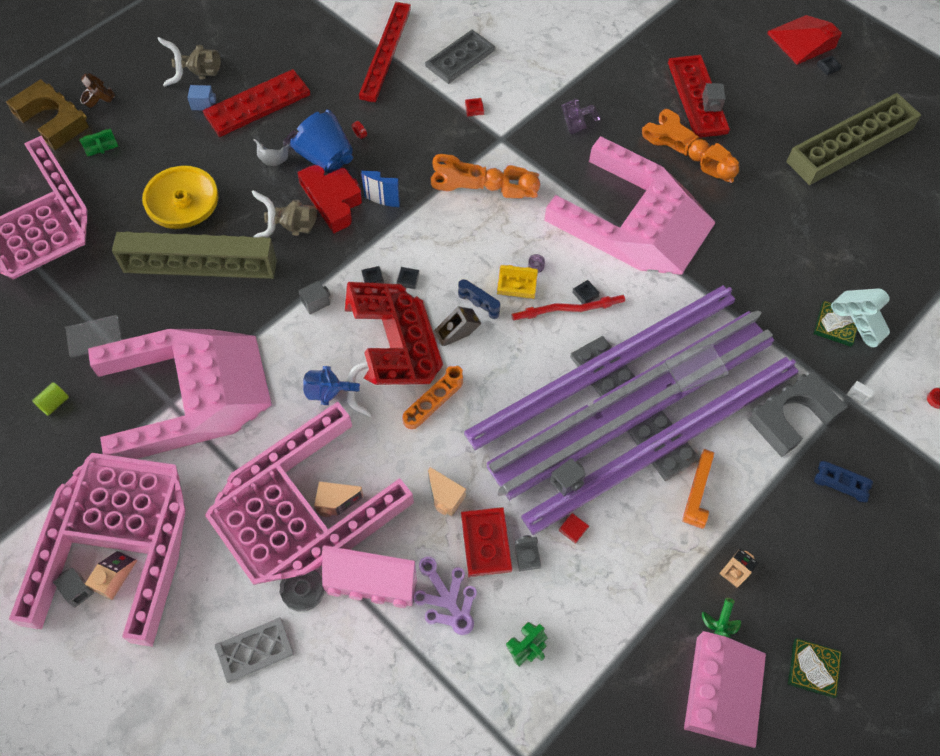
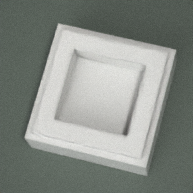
(861, 393)

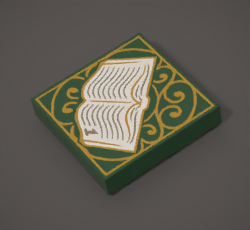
(835, 327)
(815, 668)

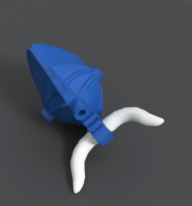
(324, 386)

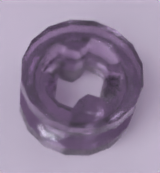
(536, 258)

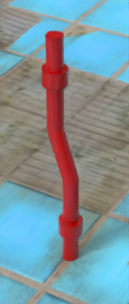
(604, 302)

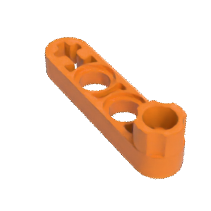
(454, 377)
(693, 514)

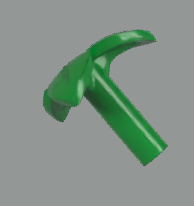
(722, 626)

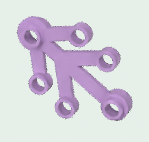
(447, 599)

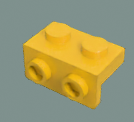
(517, 281)

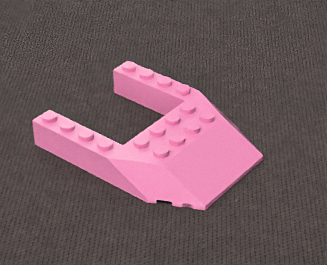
(46, 225)
(659, 231)
(218, 383)
(111, 506)
(270, 521)

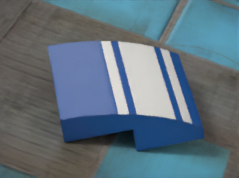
(380, 190)

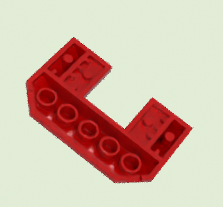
(413, 348)

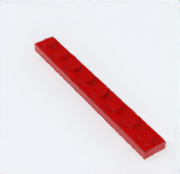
(385, 52)

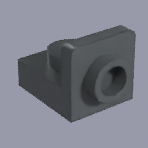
(527, 553)

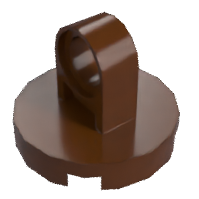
(95, 91)

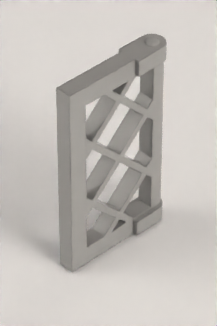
(270, 659)

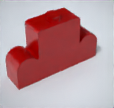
(331, 194)

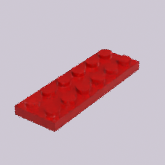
(690, 79)
(256, 102)

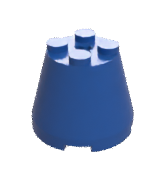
(323, 141)

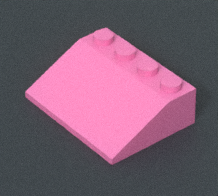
(368, 576)
(725, 690)

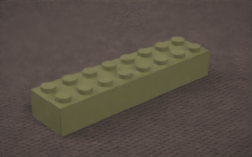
(853, 138)
(195, 255)

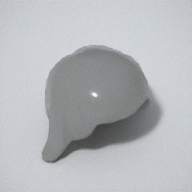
(270, 156)

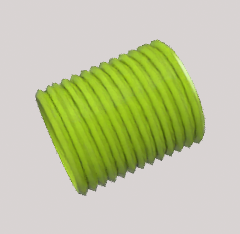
(50, 398)

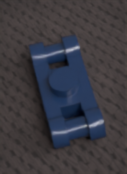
(479, 298)
(844, 481)

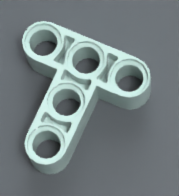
(865, 311)

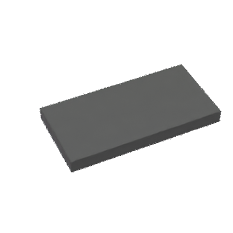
(460, 56)

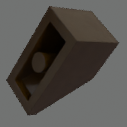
(457, 325)

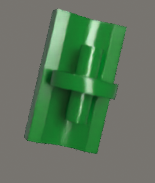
(98, 142)
(530, 647)

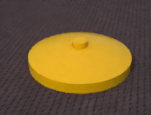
(180, 197)

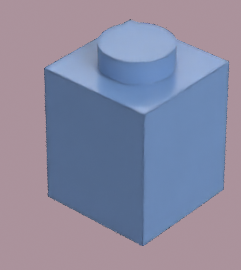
(201, 97)

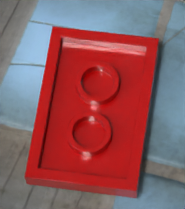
(486, 542)

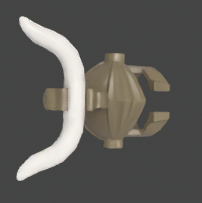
(200, 62)
(293, 217)

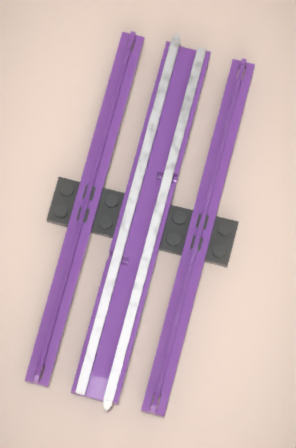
(625, 405)

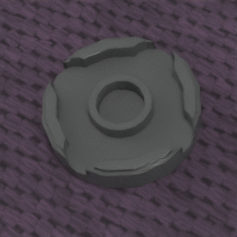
(302, 591)

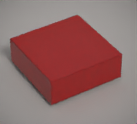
(474, 107)
(573, 528)

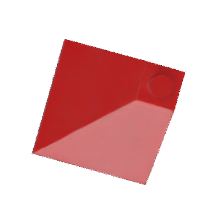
(806, 38)

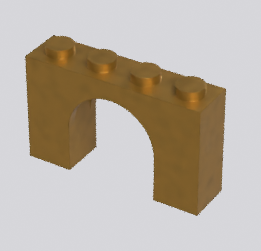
(42, 97)

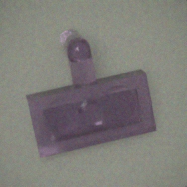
(575, 115)

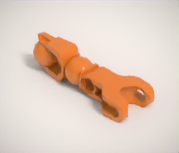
(686, 142)
(472, 176)

